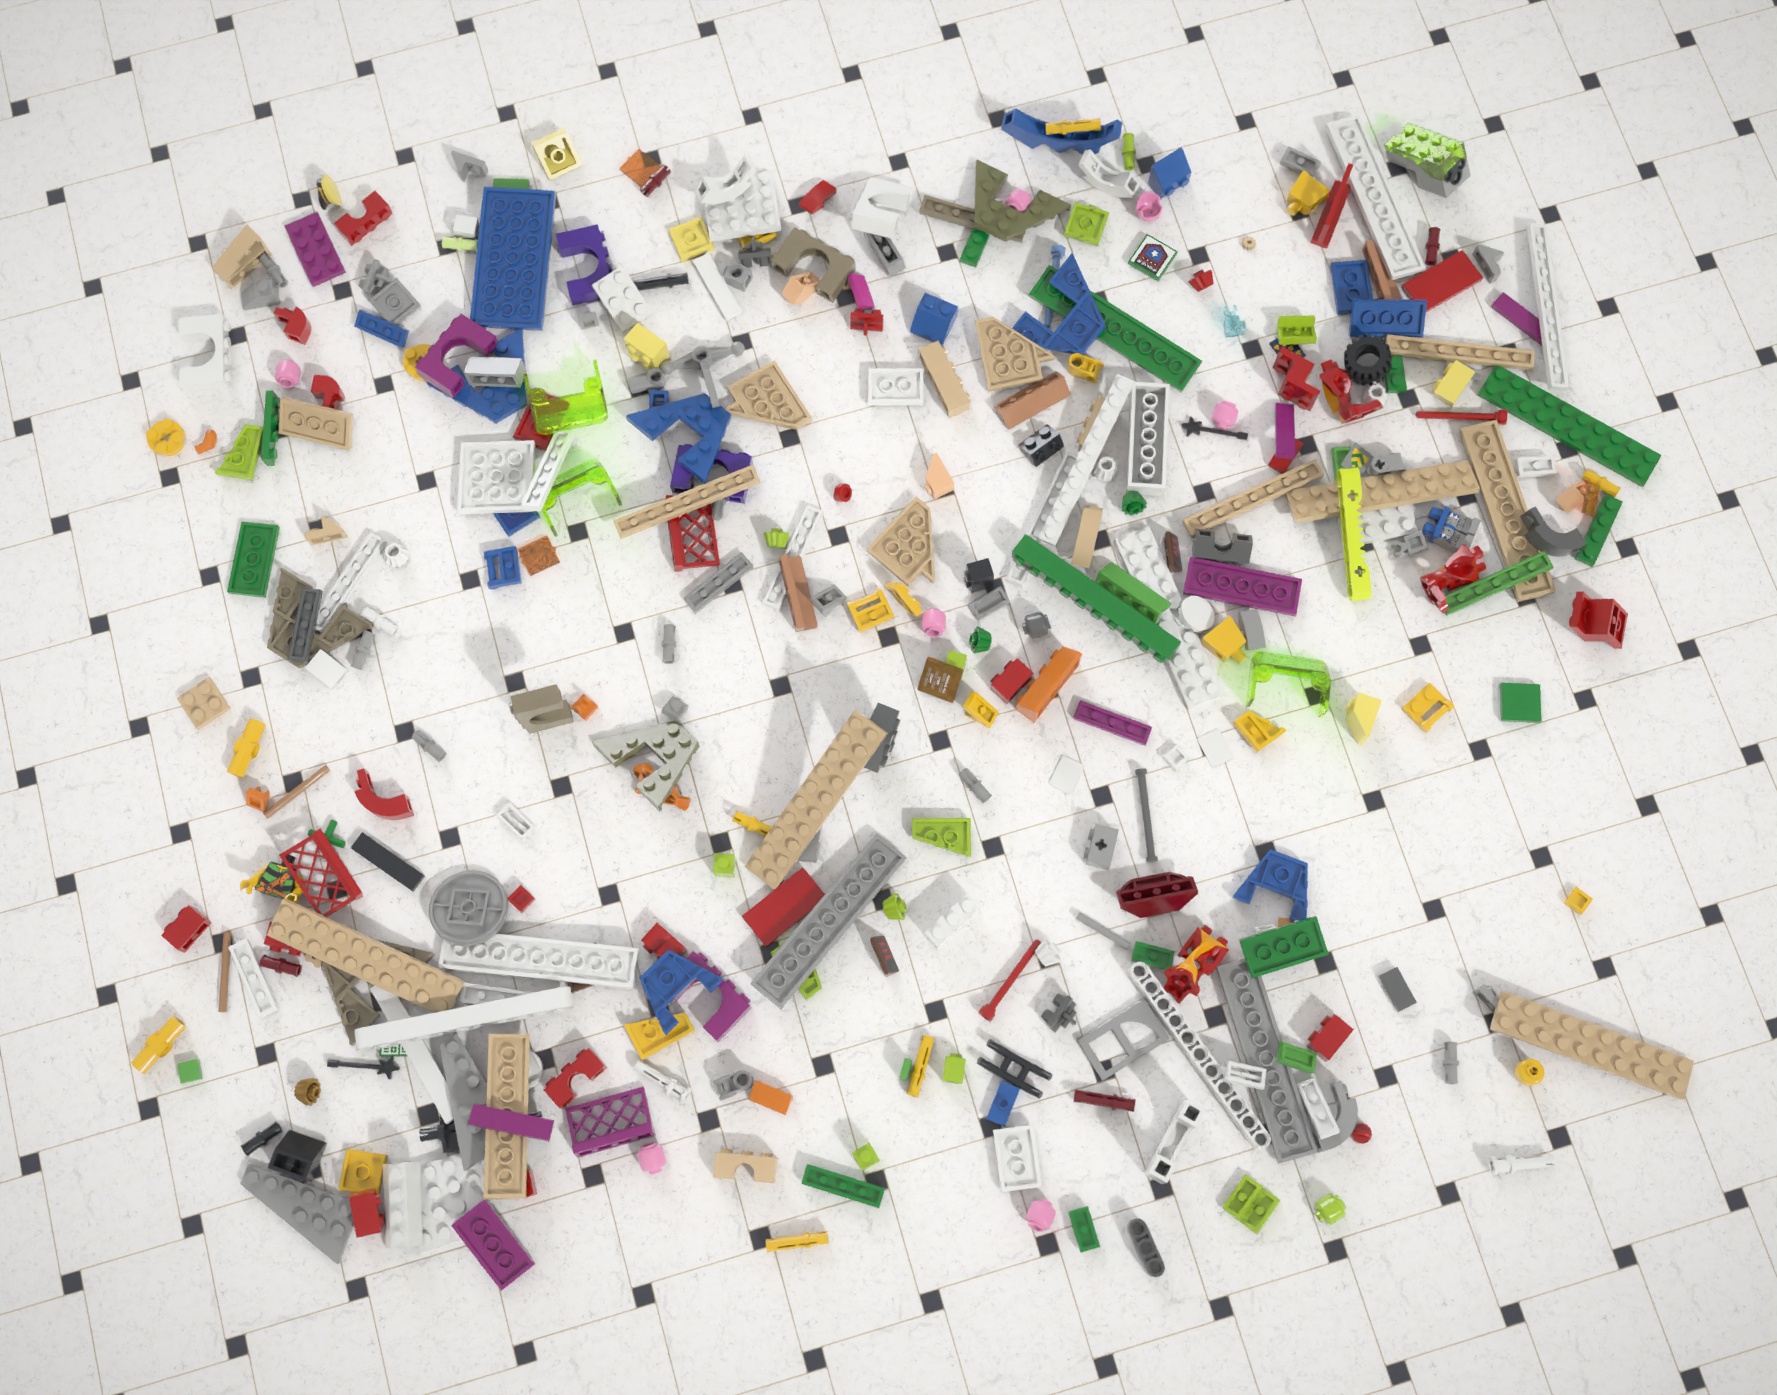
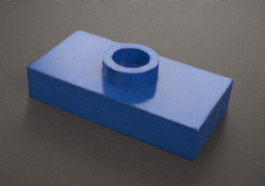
(1003, 1103)

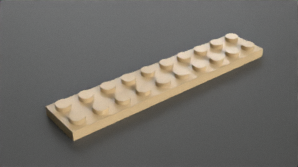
(1386, 491)
(1503, 502)
(816, 799)
(364, 957)
(1592, 1045)

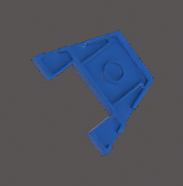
(1280, 875)
(668, 979)

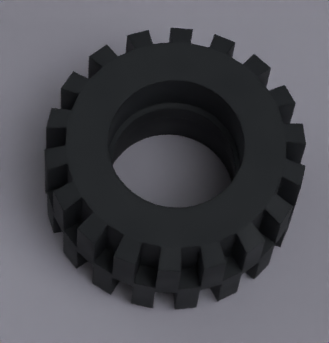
(1363, 346)

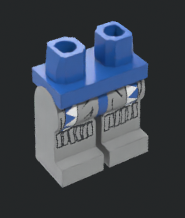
(1450, 529)

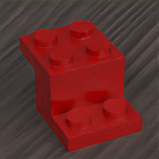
(1294, 384)
(1598, 620)

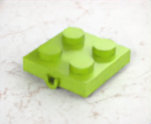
(1086, 224)

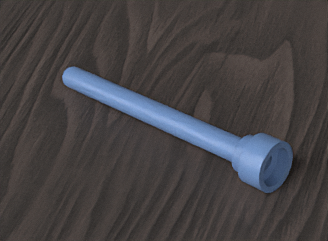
(1057, 253)

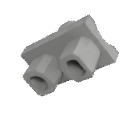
(375, 278)

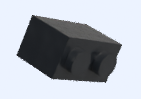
(979, 575)

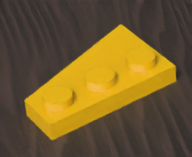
(649, 1037)

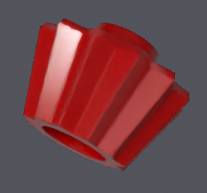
(1201, 280)

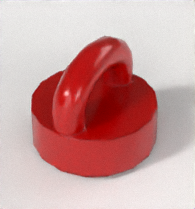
(842, 492)
(1361, 1133)

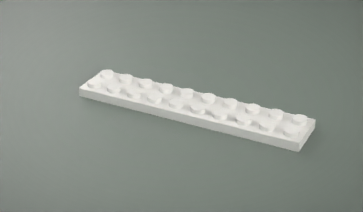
(1375, 198)
(1189, 663)
(545, 960)

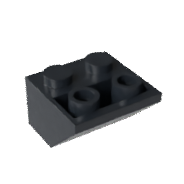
(297, 1156)

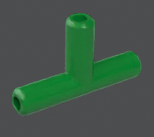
(329, 832)

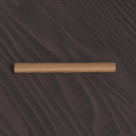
(296, 791)
(224, 979)

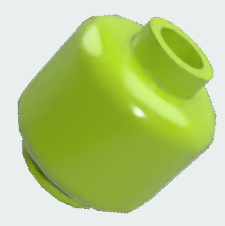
(1330, 1209)

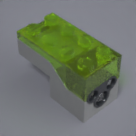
(1435, 158)

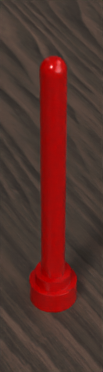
(1500, 416)
(988, 1011)

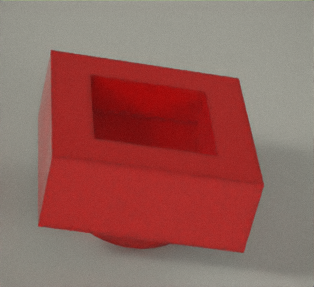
(521, 899)

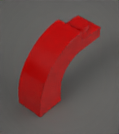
(389, 809)

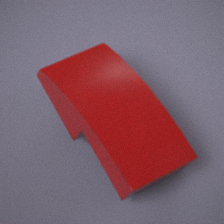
(815, 198)

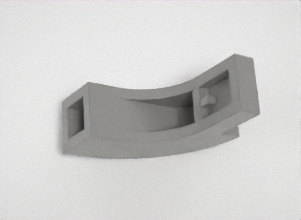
(1345, 1119)

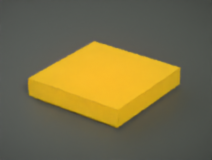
(362, 1171)

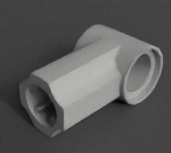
(645, 381)

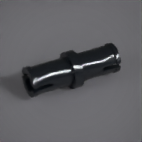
(261, 1138)

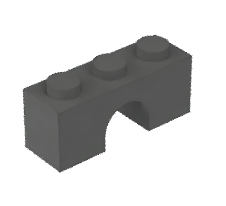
(1236, 551)

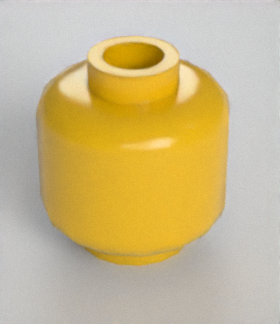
(1529, 1072)

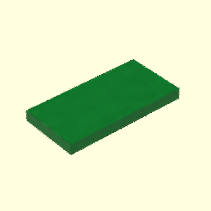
(253, 559)
(1283, 947)

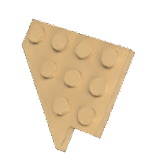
(1008, 355)
(768, 399)
(907, 544)

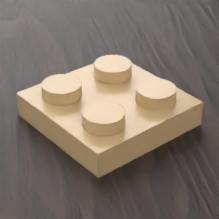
(203, 703)

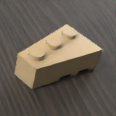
(240, 257)

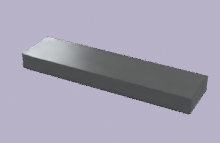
(305, 625)

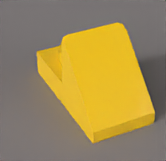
(980, 710)

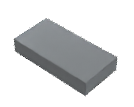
(989, 603)

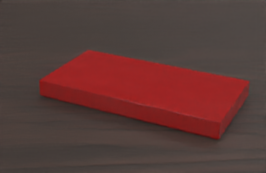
(1443, 280)
(783, 907)

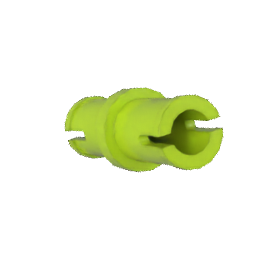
(1128, 151)

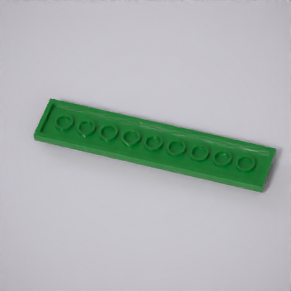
(1126, 336)
(1569, 425)

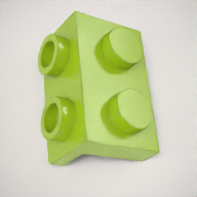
(1296, 329)

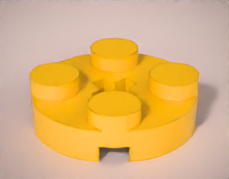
(411, 358)
(159, 430)

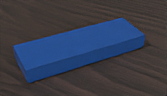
(381, 328)

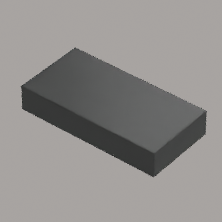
(1397, 989)

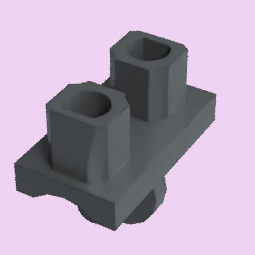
(747, 255)
(1063, 1015)

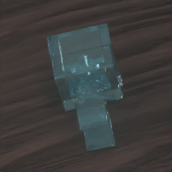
(1232, 323)

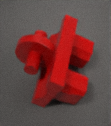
(866, 321)

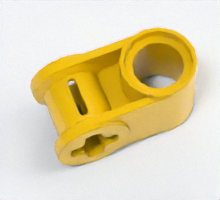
(1085, 369)

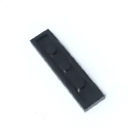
(387, 862)

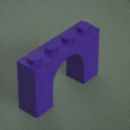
(585, 241)
(683, 480)

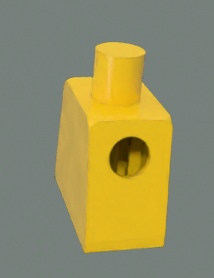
(1306, 195)
(1225, 641)

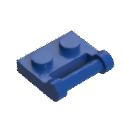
(508, 565)

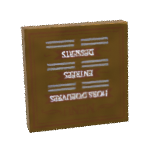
(940, 679)

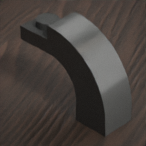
(1548, 540)

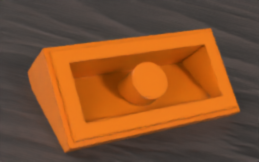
(770, 1097)

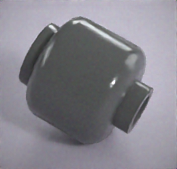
(1036, 625)

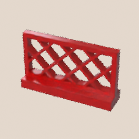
(1332, 210)
(678, 546)
(336, 865)

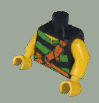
(275, 881)

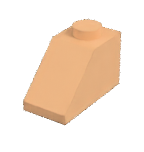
(800, 287)
(938, 479)
(1572, 497)

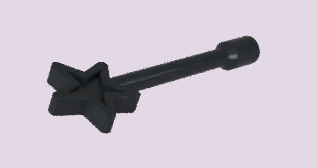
(1195, 427)
(384, 1067)

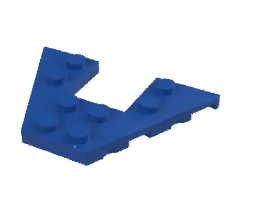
(1079, 327)
(493, 401)
(697, 415)

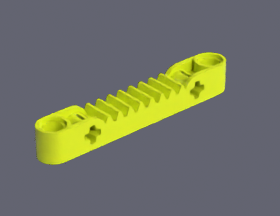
(1357, 585)

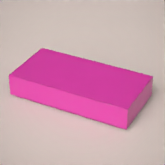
(861, 291)

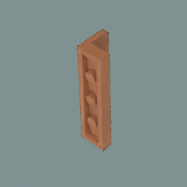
(1383, 285)
(1033, 399)
(797, 593)

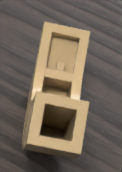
(1087, 536)

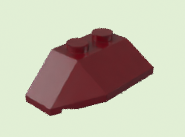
(1156, 894)

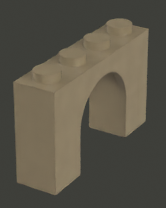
(801, 245)
(541, 709)

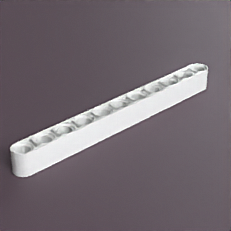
(463, 1019)
(1200, 1065)

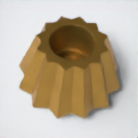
(307, 1091)

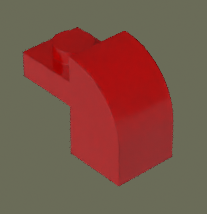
(298, 325)
(328, 389)

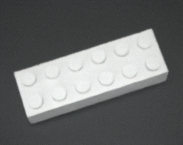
(1148, 438)

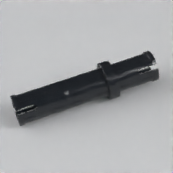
(663, 281)

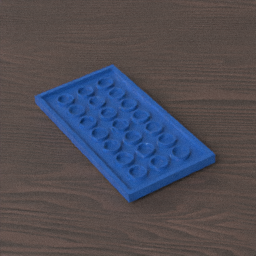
(513, 258)

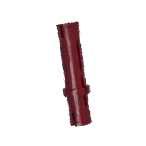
(1113, 1102)

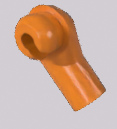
(208, 443)

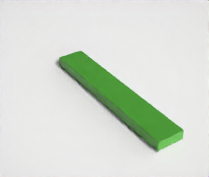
(1498, 582)

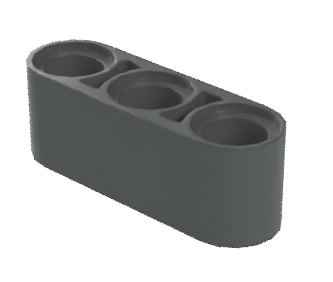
(1153, 1255)

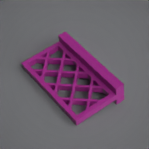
(615, 1138)

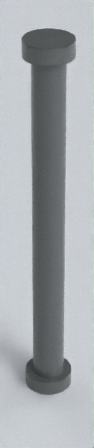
(1146, 815)

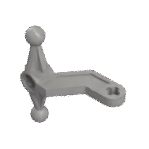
(692, 361)

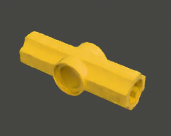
(246, 748)
(158, 1044)

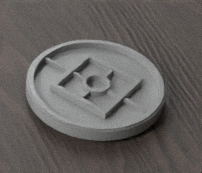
(468, 908)

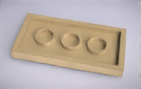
(315, 423)

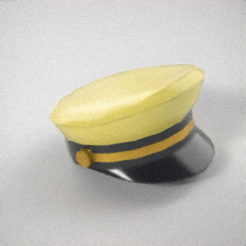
(328, 192)

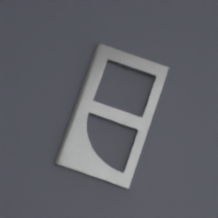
(1138, 1012)

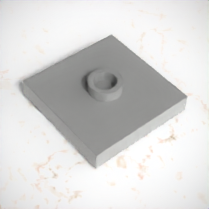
(395, 302)

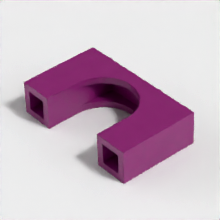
(460, 333)
(732, 1006)

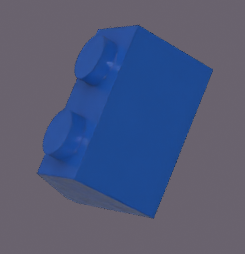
(1170, 173)
(934, 319)

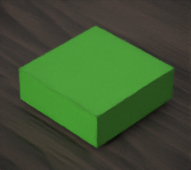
(905, 1069)
(189, 1071)

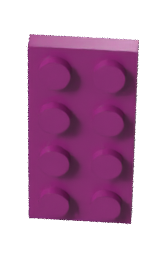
(315, 249)
(493, 1244)

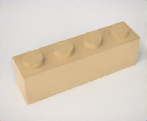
(944, 379)

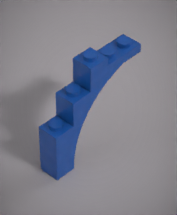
(1033, 134)

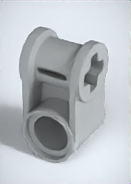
(1386, 464)
(732, 1084)

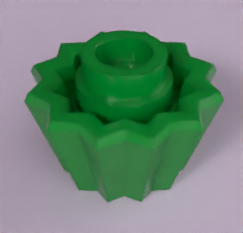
(1133, 503)
(980, 640)

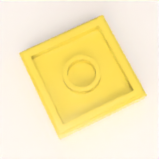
(691, 239)

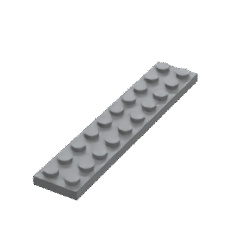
(828, 921)
(1259, 1043)

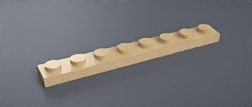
(1461, 352)
(1253, 497)
(686, 501)

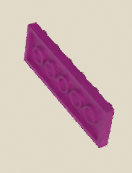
(1242, 586)

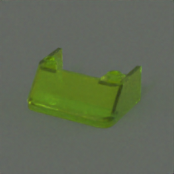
(569, 410)
(587, 472)
(1266, 664)

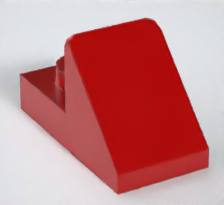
(1282, 464)

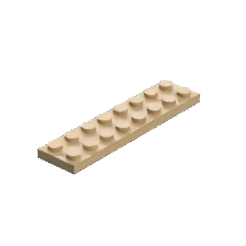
(508, 1091)

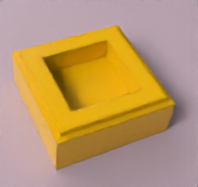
(1578, 900)

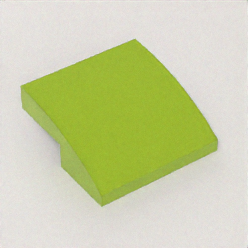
(1251, 1204)

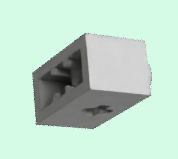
(1103, 858)

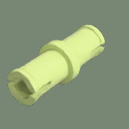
(459, 243)

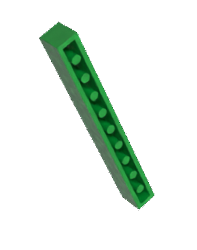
(1095, 599)

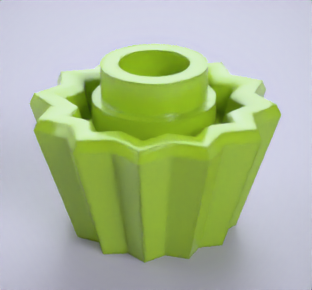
(776, 538)
(895, 907)

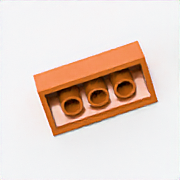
(1049, 683)

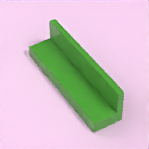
(1132, 592)

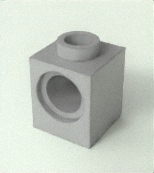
(741, 282)

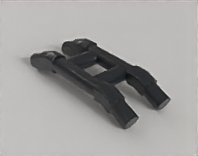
(1026, 1067)

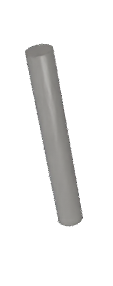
(1102, 930)

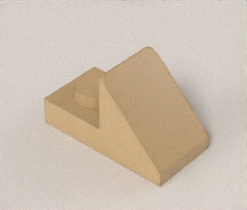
(329, 533)

